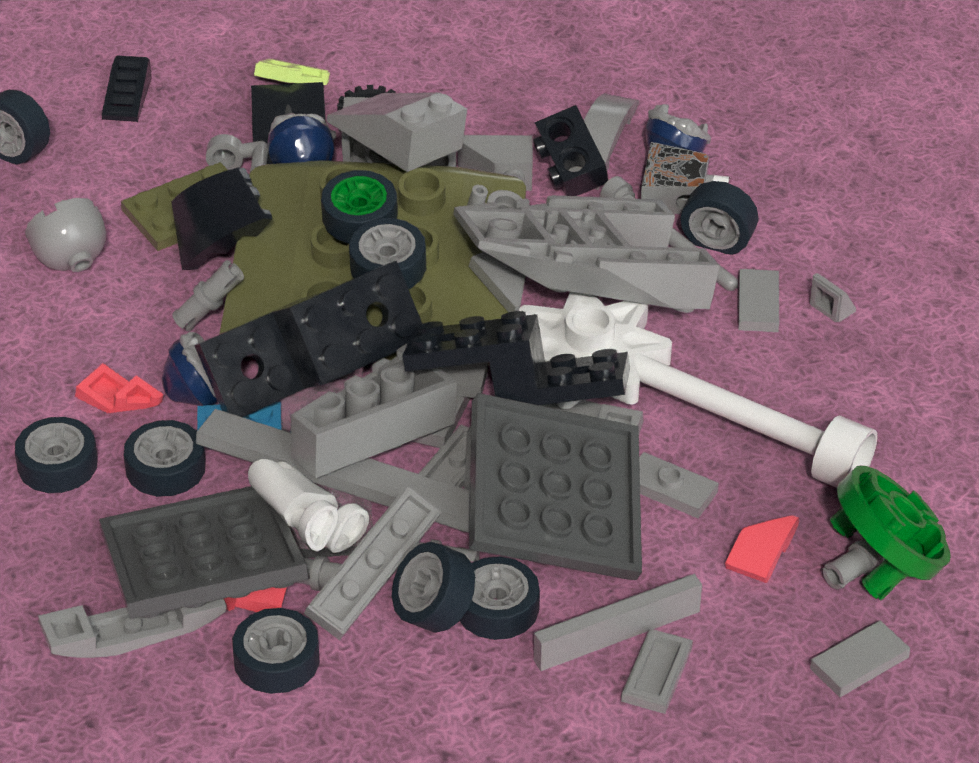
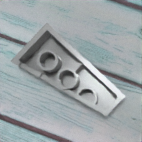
(372, 415)

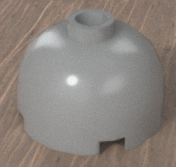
(68, 236)

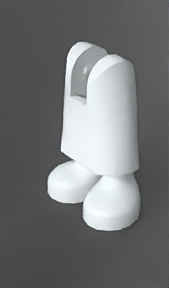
(308, 506)

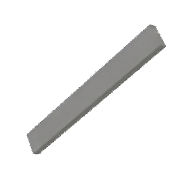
(363, 479)

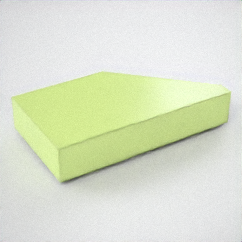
(290, 72)

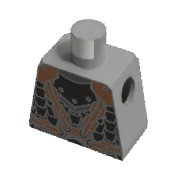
(674, 174)

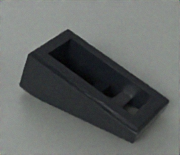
(127, 86)

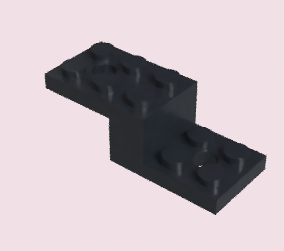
(310, 341)
(518, 359)

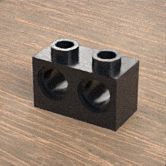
(576, 150)

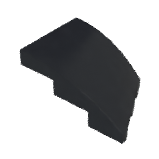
(216, 215)

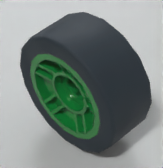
(355, 200)

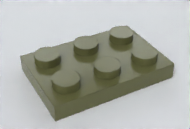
(153, 211)

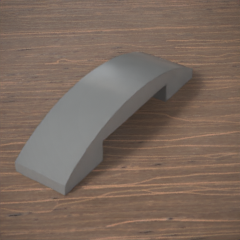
(606, 122)
(113, 633)

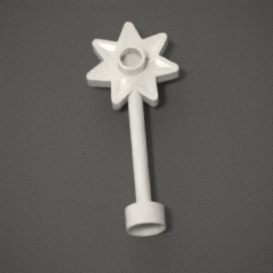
(590, 326)

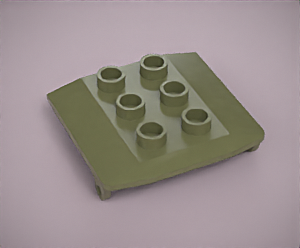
(301, 259)

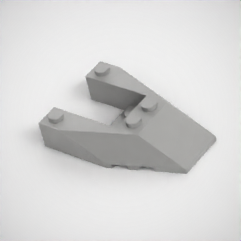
(596, 248)

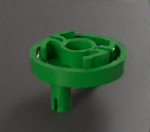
(895, 525)

